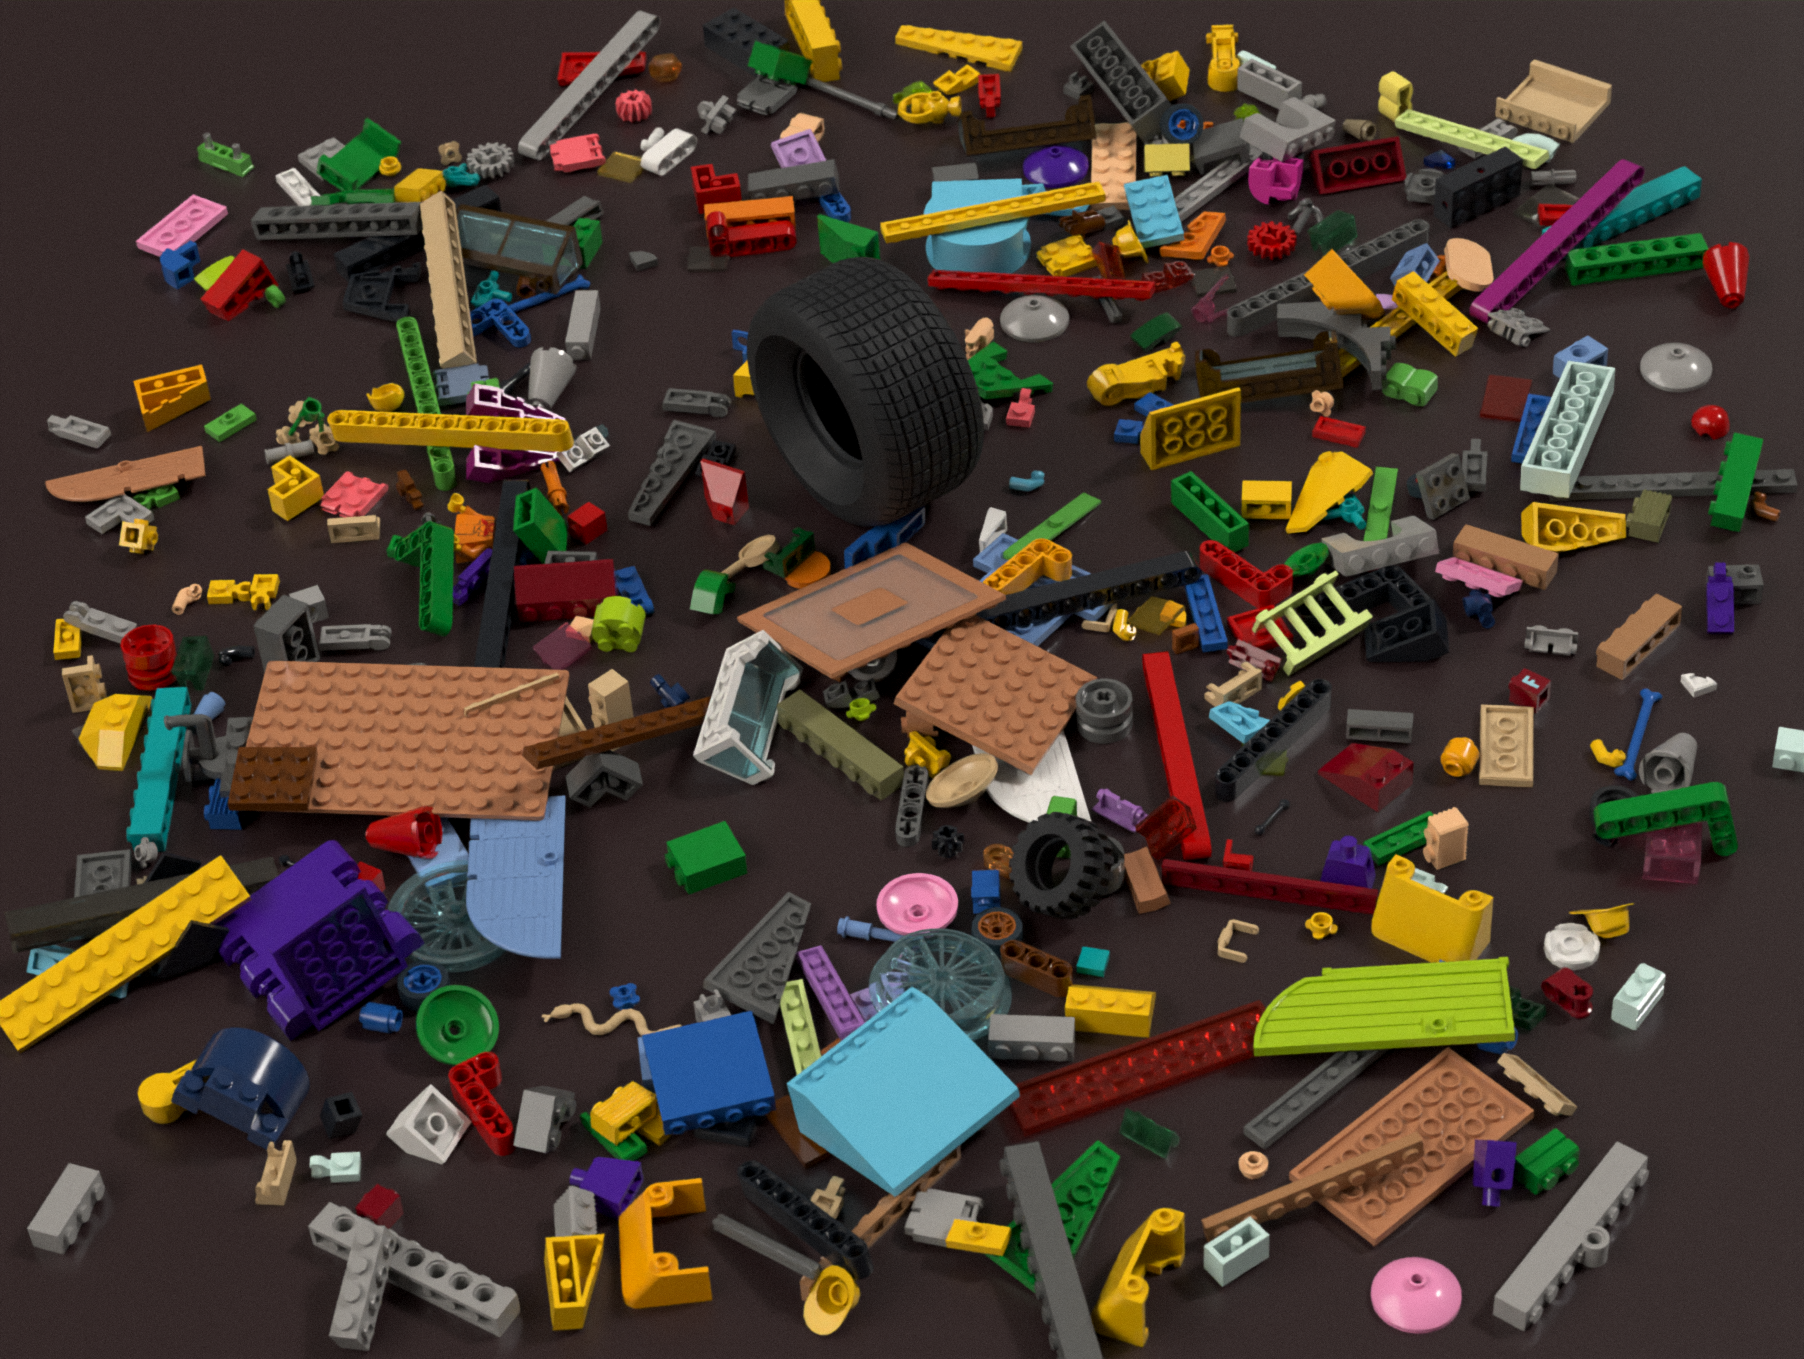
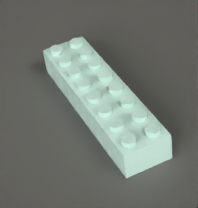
(1567, 429)

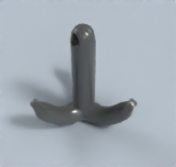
(1305, 208)

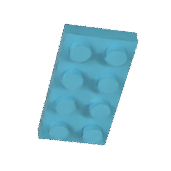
(1154, 211)

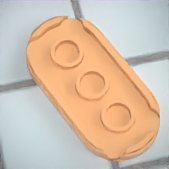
(1468, 264)

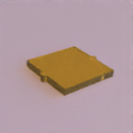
(621, 167)
(1155, 615)

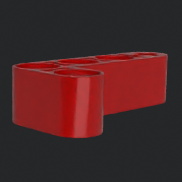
(748, 238)
(1243, 578)
(470, 1088)

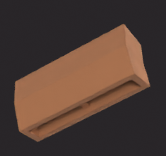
(1144, 881)

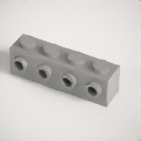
(362, 1287)

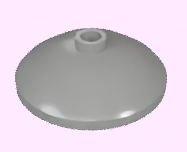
(1034, 318)
(1676, 367)

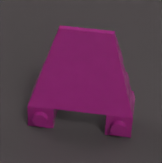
(494, 464)

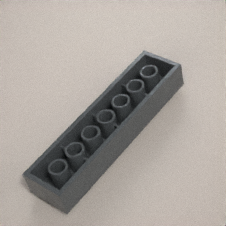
(1122, 80)

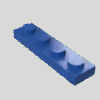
(1531, 419)
(1206, 615)

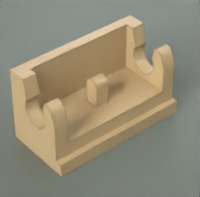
(1237, 688)
(276, 1175)

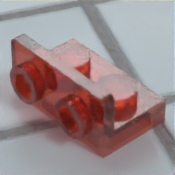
(1167, 826)

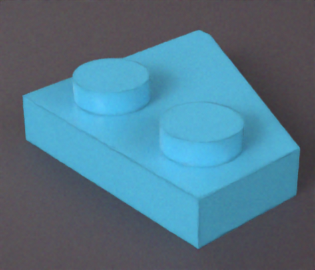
(1238, 720)

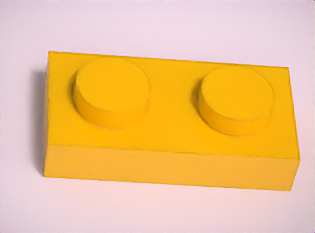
(67, 640)

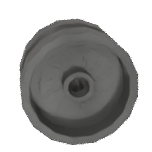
(1104, 711)

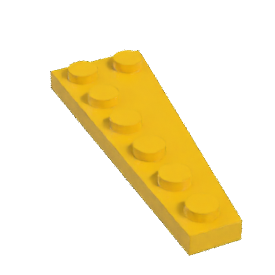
(993, 51)

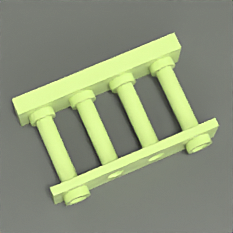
(1315, 646)

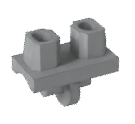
(714, 114)

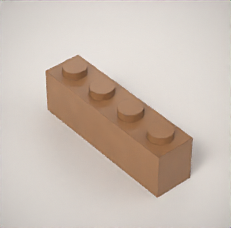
(1507, 556)
(1638, 636)

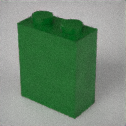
(539, 524)
(706, 858)

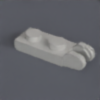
(98, 622)
(354, 637)

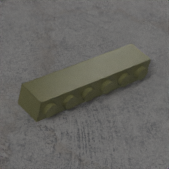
(840, 745)

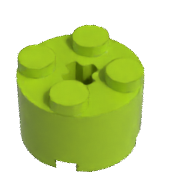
(618, 624)

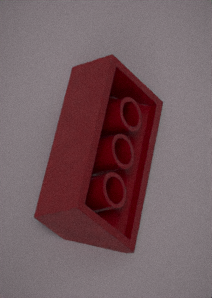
(1357, 165)
(563, 589)

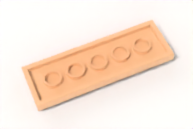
(1114, 162)

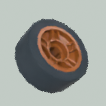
(996, 927)

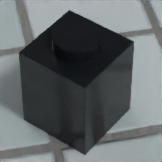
(340, 1115)

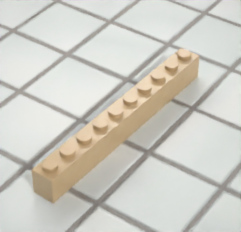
(447, 282)

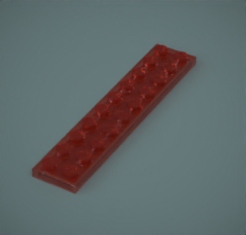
(1137, 1069)

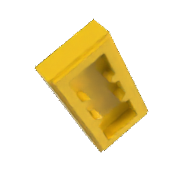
(978, 1237)

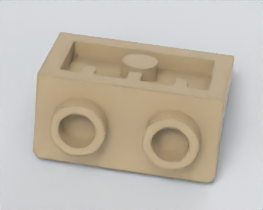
(84, 685)

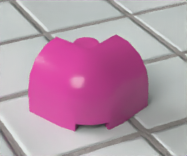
(1275, 179)

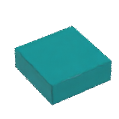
(1093, 961)

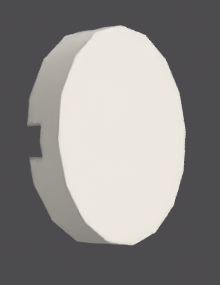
(1571, 946)

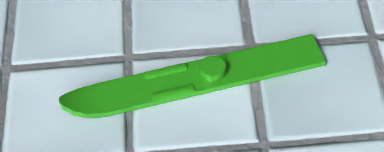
(1381, 504)
(1056, 523)

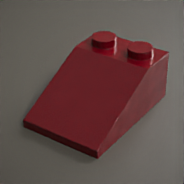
(1370, 774)

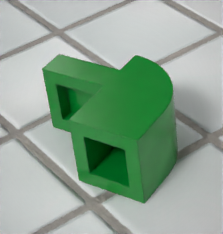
(710, 591)

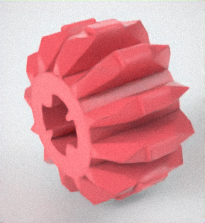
(633, 106)

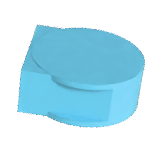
(987, 248)

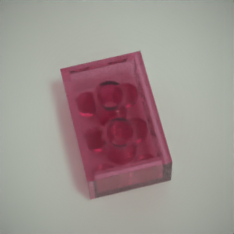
(1673, 853)

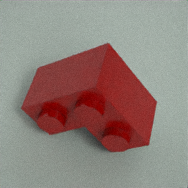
(712, 188)

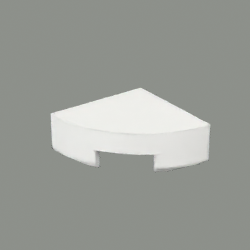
(1697, 685)

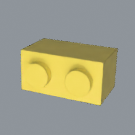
(1166, 158)

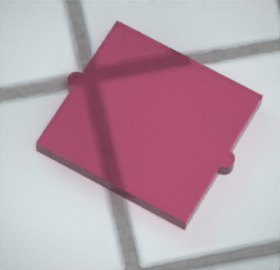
(562, 647)

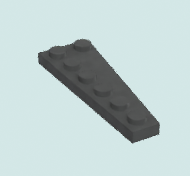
(674, 462)

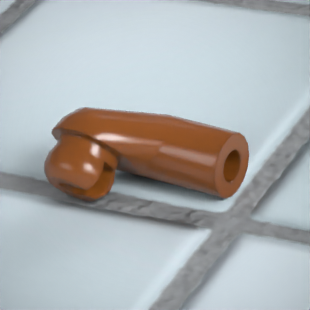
(1761, 508)

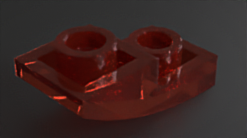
(1171, 276)

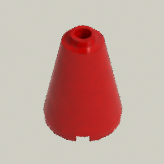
(1728, 272)
(407, 833)

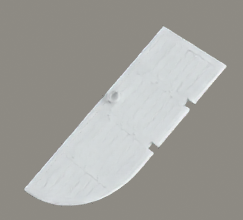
(1030, 795)

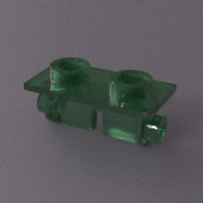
(1148, 1133)

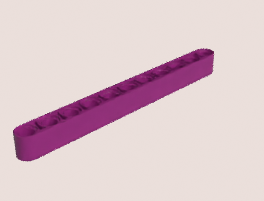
(1558, 240)

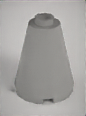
(549, 376)
(1669, 764)

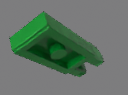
(628, 1149)

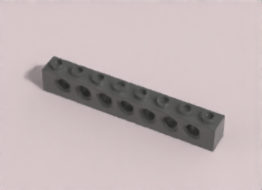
(337, 221)

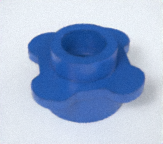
(624, 996)

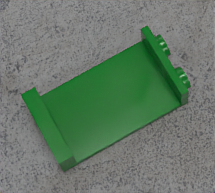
(359, 158)

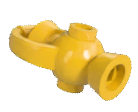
(929, 107)

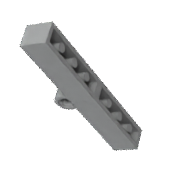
(1572, 1237)

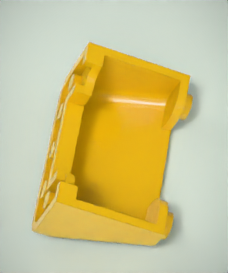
(1428, 920)
(1151, 1247)

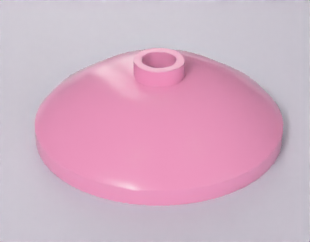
(917, 903)
(1416, 1306)

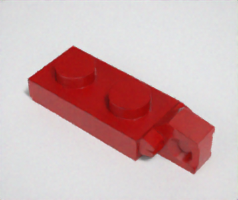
(989, 93)

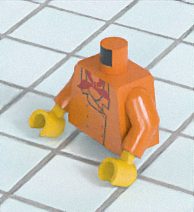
(472, 531)

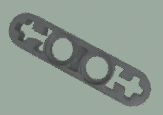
(911, 805)

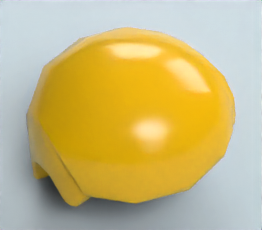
(386, 398)

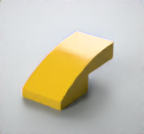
(960, 81)

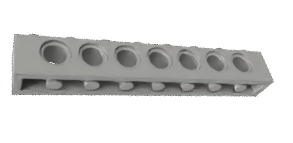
(424, 1273)

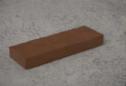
(785, 1123)

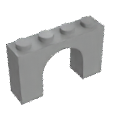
(1303, 130)
(1410, 541)

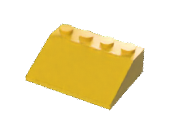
(1192, 429)

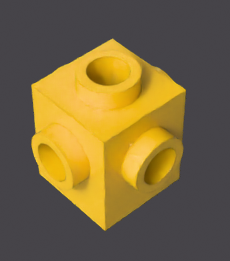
(138, 536)

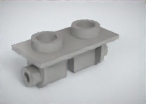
(1563, 640)

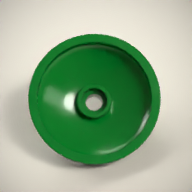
(459, 1009)

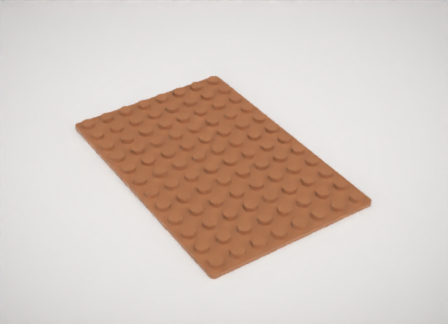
(402, 740)

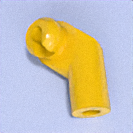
(1120, 627)
(1612, 759)

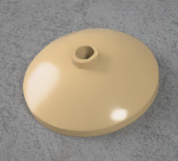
(962, 781)

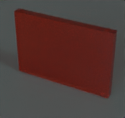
(1505, 398)

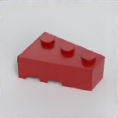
(238, 285)

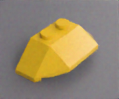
(114, 729)

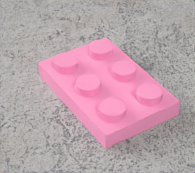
(1478, 576)

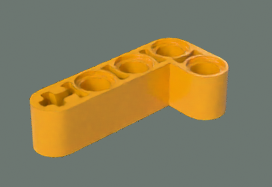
(1029, 564)

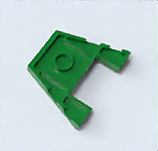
(362, 196)
(998, 382)

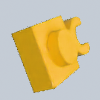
(262, 588)
(226, 591)

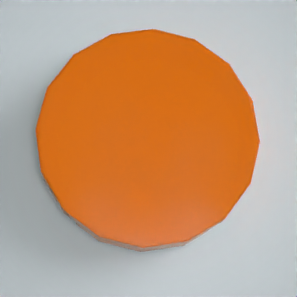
(810, 571)

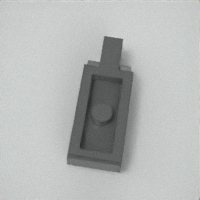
(1475, 466)

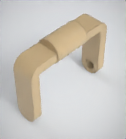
(1100, 626)
(1226, 935)

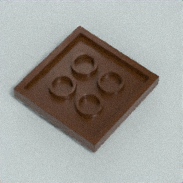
(273, 779)

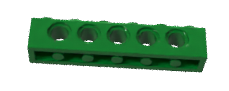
(1635, 259)

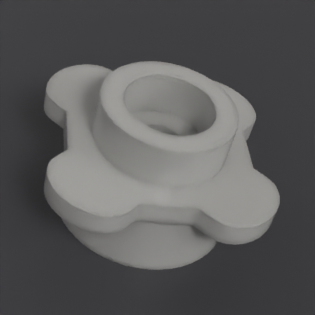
(145, 852)

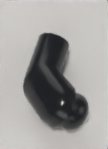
(240, 651)

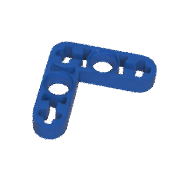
(498, 318)

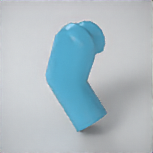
(1027, 484)

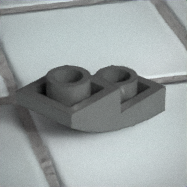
(840, 695)

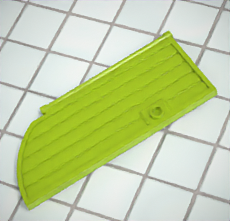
(1390, 1008)

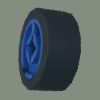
(1193, 124)
(419, 981)

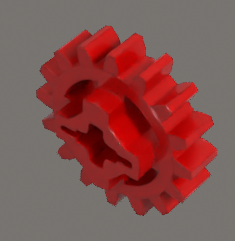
(1271, 240)

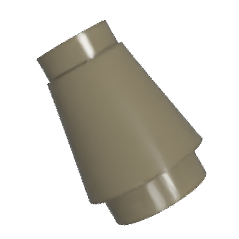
(1361, 129)

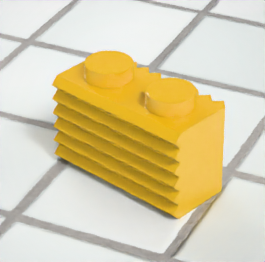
(623, 1112)

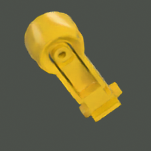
(1224, 65)
(1137, 377)
(157, 1092)

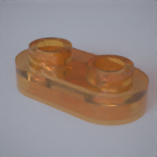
(997, 858)

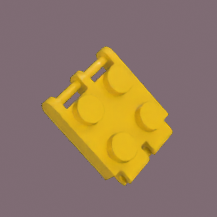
(1067, 256)

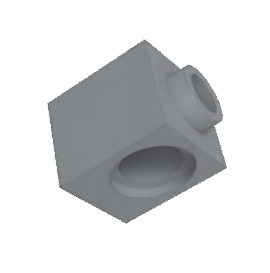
(315, 602)

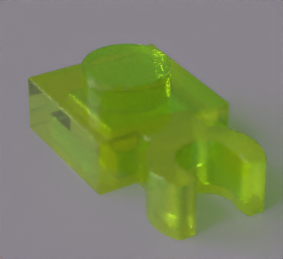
(916, 87)

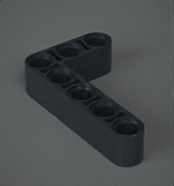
(1366, 592)

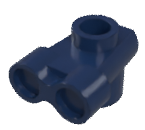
(1480, 605)
(670, 696)

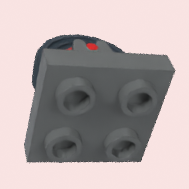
(1440, 486)

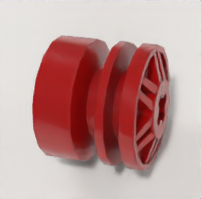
(149, 656)

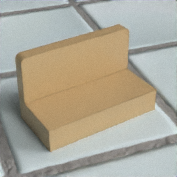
(354, 529)

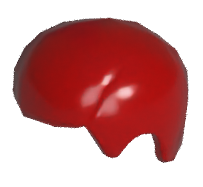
(1711, 420)

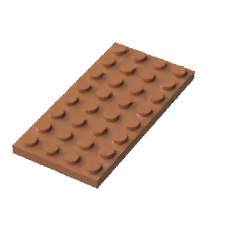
(1450, 1109)

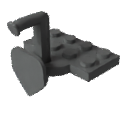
(215, 755)

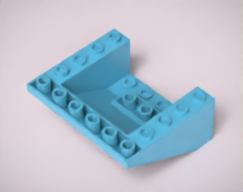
(899, 1093)

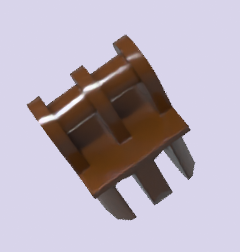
(1082, 222)

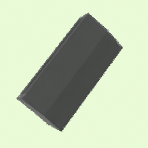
(581, 208)
(1379, 726)

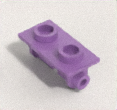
(1118, 811)

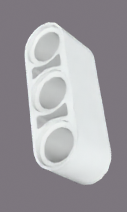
(668, 152)

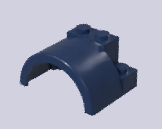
(244, 1074)

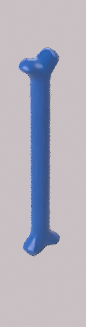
(579, 283)
(1627, 769)

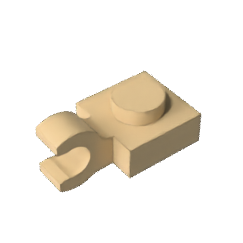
(830, 1199)

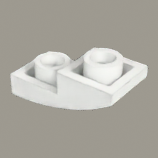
(584, 449)

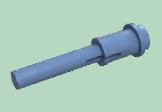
(864, 930)

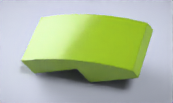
(212, 273)

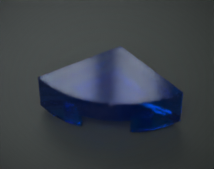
(1439, 158)

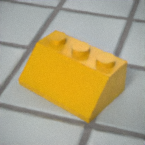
(1110, 1010)

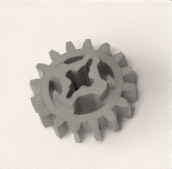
(490, 160)

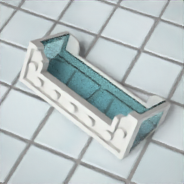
(744, 708)

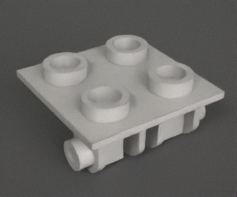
(1515, 326)

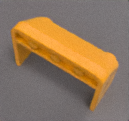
(1343, 289)
(655, 1277)

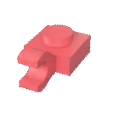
(1021, 413)

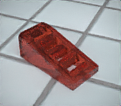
(1108, 254)

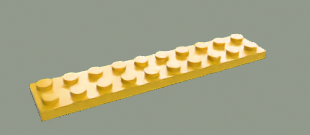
(118, 954)

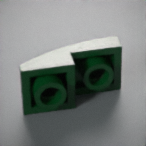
(1159, 328)

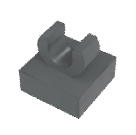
(1078, 86)

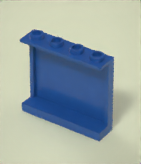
(709, 1073)

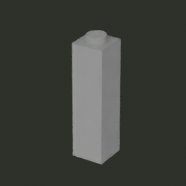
(583, 324)

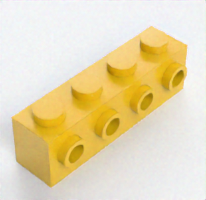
(1434, 313)

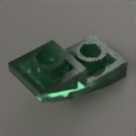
(1525, 1012)

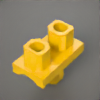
(923, 752)

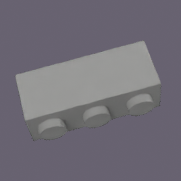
(1267, 83)
(1031, 1037)
(66, 1208)

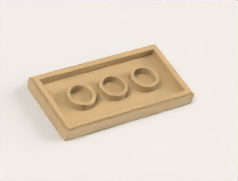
(1506, 746)

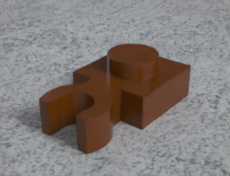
(407, 488)

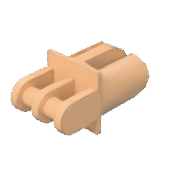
(978, 337)

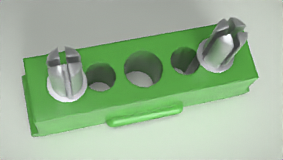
(224, 157)

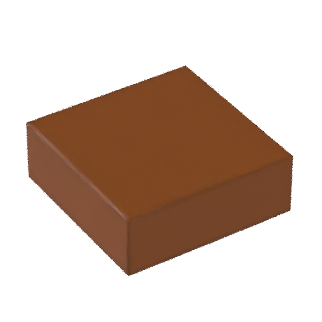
(1185, 638)

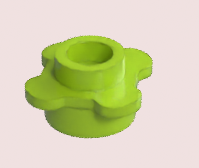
(860, 709)

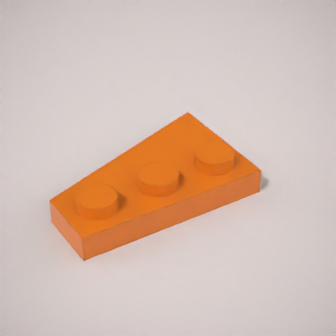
(1197, 238)

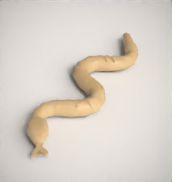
(565, 1011)

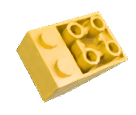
(1169, 74)

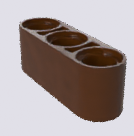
(1036, 968)

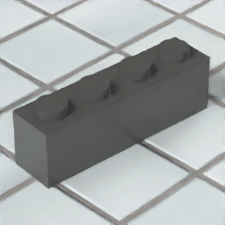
(797, 181)

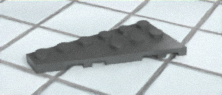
(761, 963)

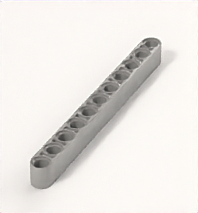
(589, 85)

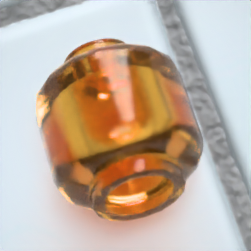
(665, 67)

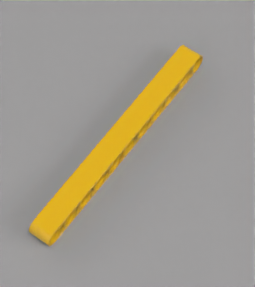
(451, 430)

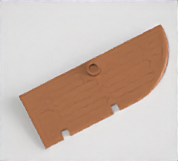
(129, 475)

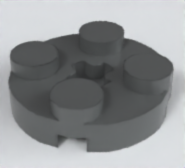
(1416, 185)

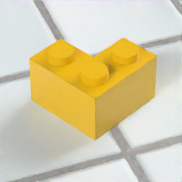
(294, 488)

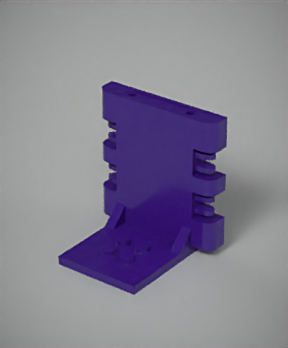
(317, 940)

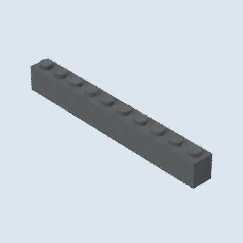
(1049, 1253)

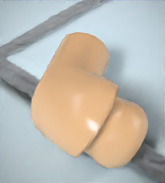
(185, 597)

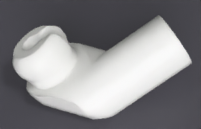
(655, 137)

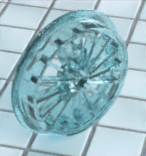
(444, 919)
(947, 981)

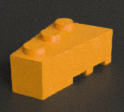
(171, 395)

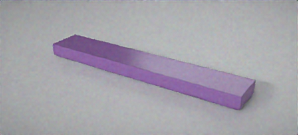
(830, 991)

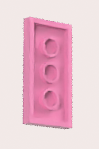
(182, 225)

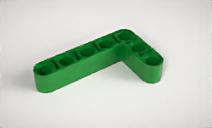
(433, 551)
(1669, 810)

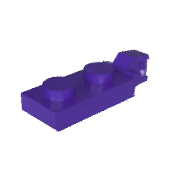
(472, 577)
(1720, 601)

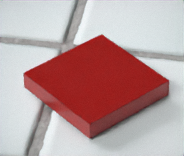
(1242, 625)

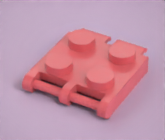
(577, 153)
(352, 496)

